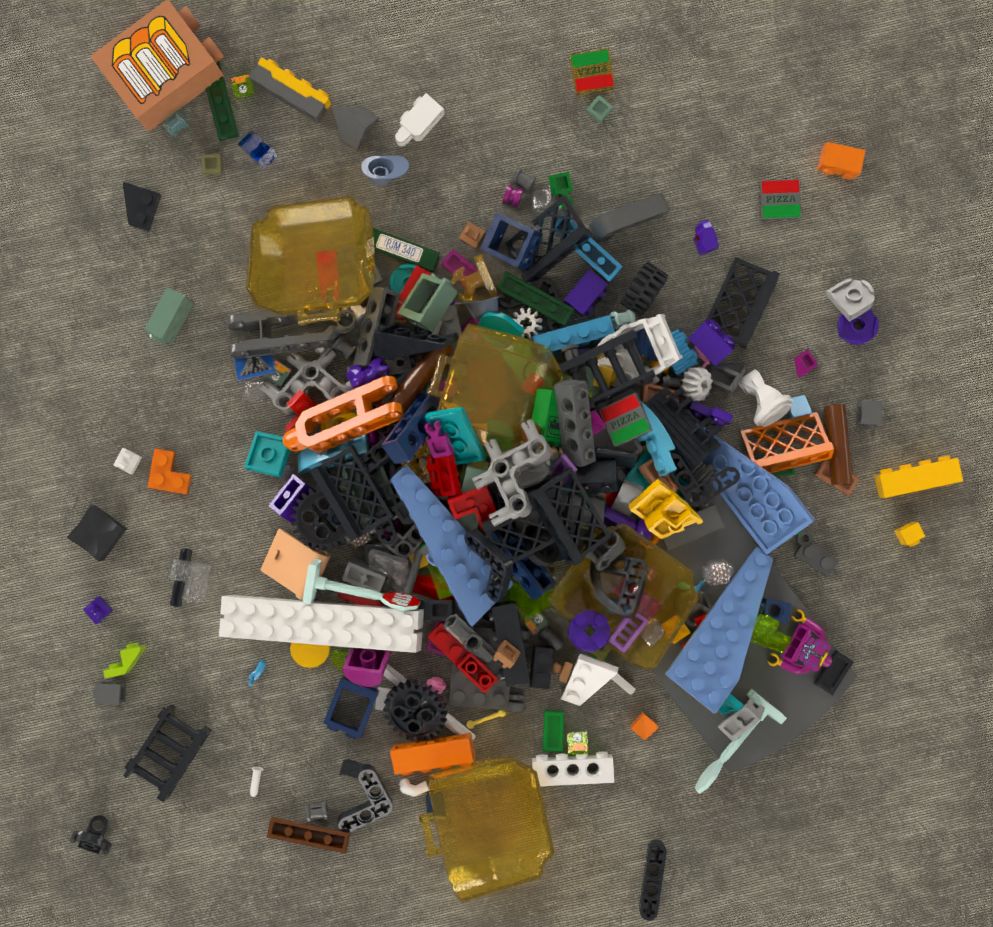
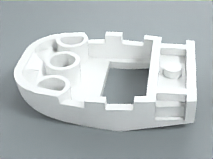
(661, 342)

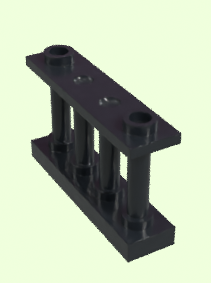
(609, 350)
(176, 770)

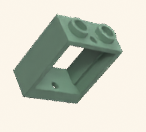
(436, 306)

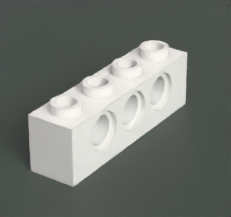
(603, 774)

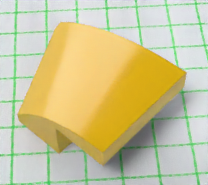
(663, 510)

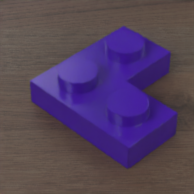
(718, 416)

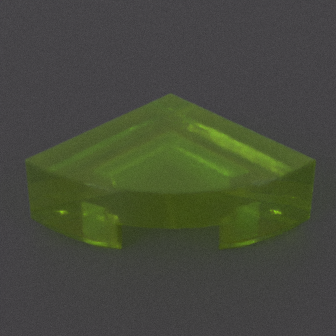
(338, 658)

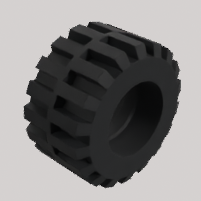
(644, 289)

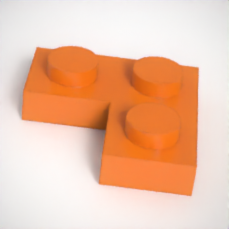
(162, 474)

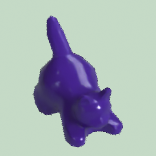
(360, 376)

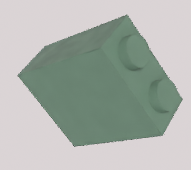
(168, 316)

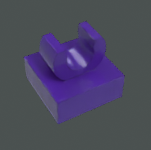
(97, 610)

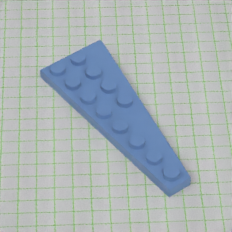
(444, 536)

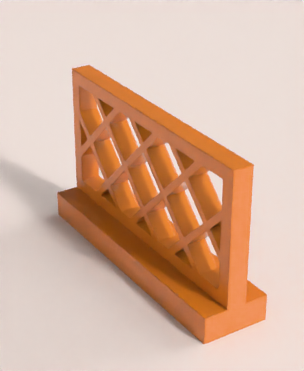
(795, 457)

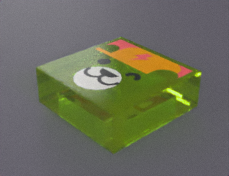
(242, 86)
(577, 743)

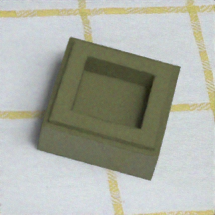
(212, 164)

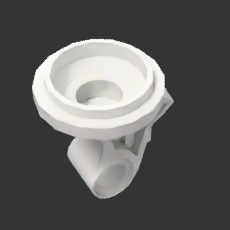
(770, 402)

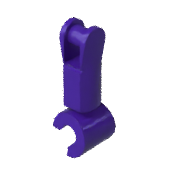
(613, 518)

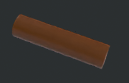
(418, 378)
(838, 434)
(308, 835)

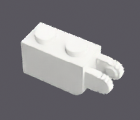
(419, 120)

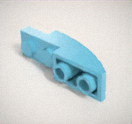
(658, 444)
(309, 459)

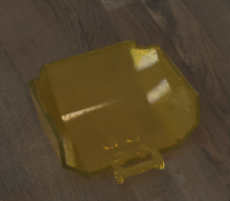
(287, 264)
(495, 382)
(667, 582)
(488, 826)

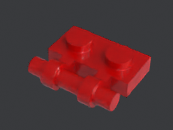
(443, 475)

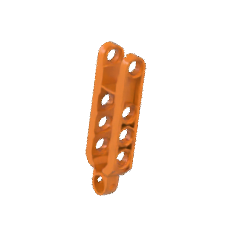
(366, 421)

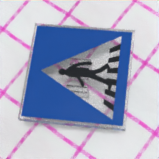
(254, 367)

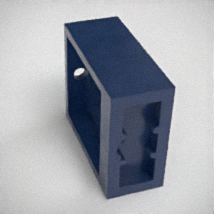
(496, 233)
(368, 692)

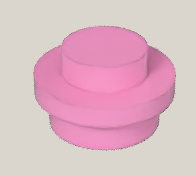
(437, 684)

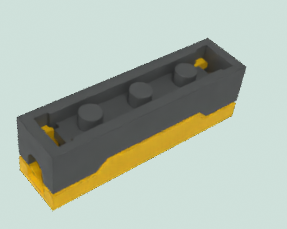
(290, 90)

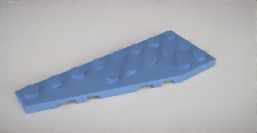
(759, 499)

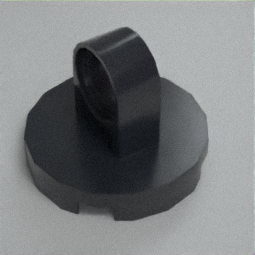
(92, 839)

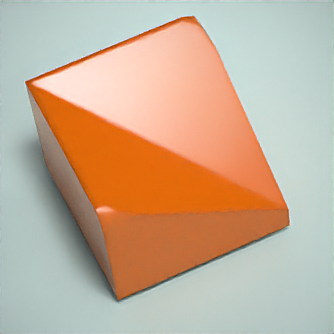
(644, 726)

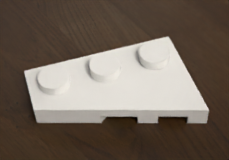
(586, 679)

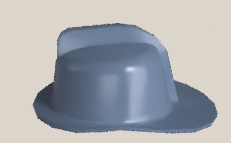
(384, 169)
(479, 308)

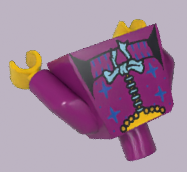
(806, 649)

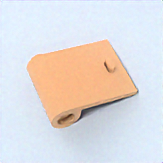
(289, 562)

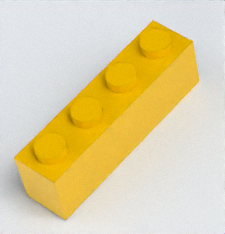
(918, 478)

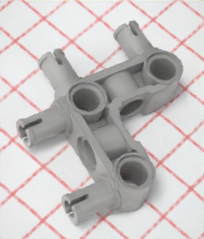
(301, 381)
(516, 462)

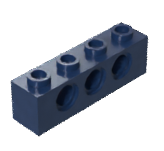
(410, 430)
(531, 577)

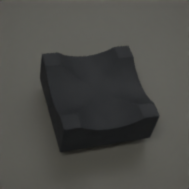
(97, 533)

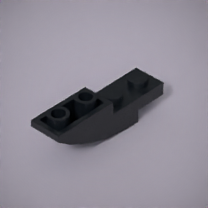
(440, 609)

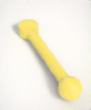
(470, 724)

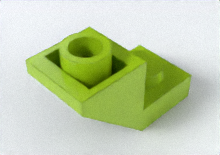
(129, 658)

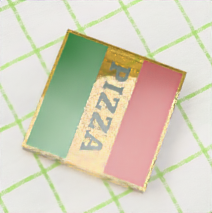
(592, 71)

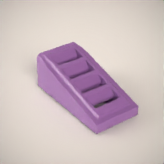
(560, 465)
(643, 622)

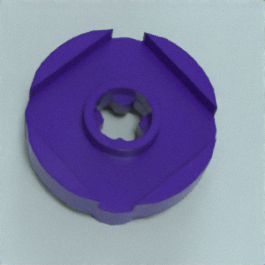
(857, 337)
(598, 638)

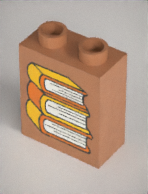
(159, 64)

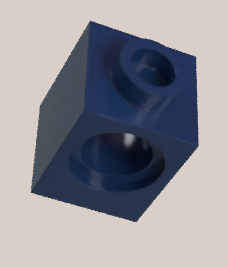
(783, 609)

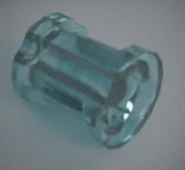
(175, 125)

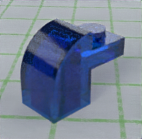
(257, 149)

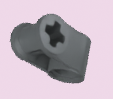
(607, 552)

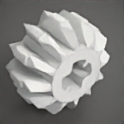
(531, 318)
(696, 383)

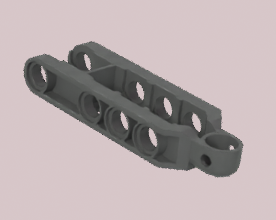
(267, 346)

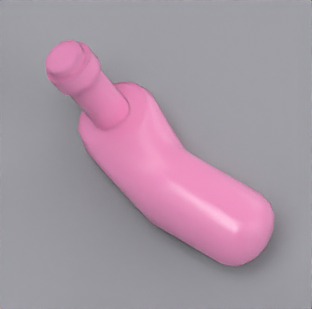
(702, 357)

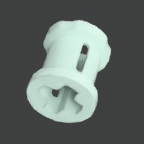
(621, 319)

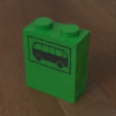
(546, 416)

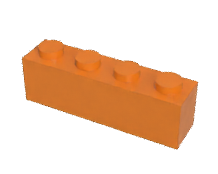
(432, 753)

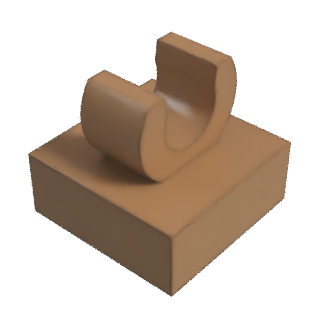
(472, 235)
(506, 654)
(564, 670)

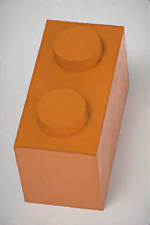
(841, 160)

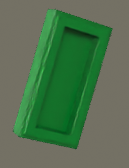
(553, 731)

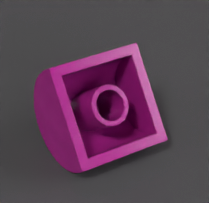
(366, 666)

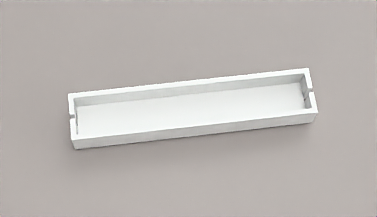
(321, 623)

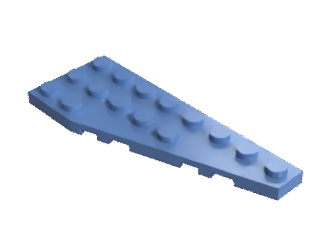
(717, 649)

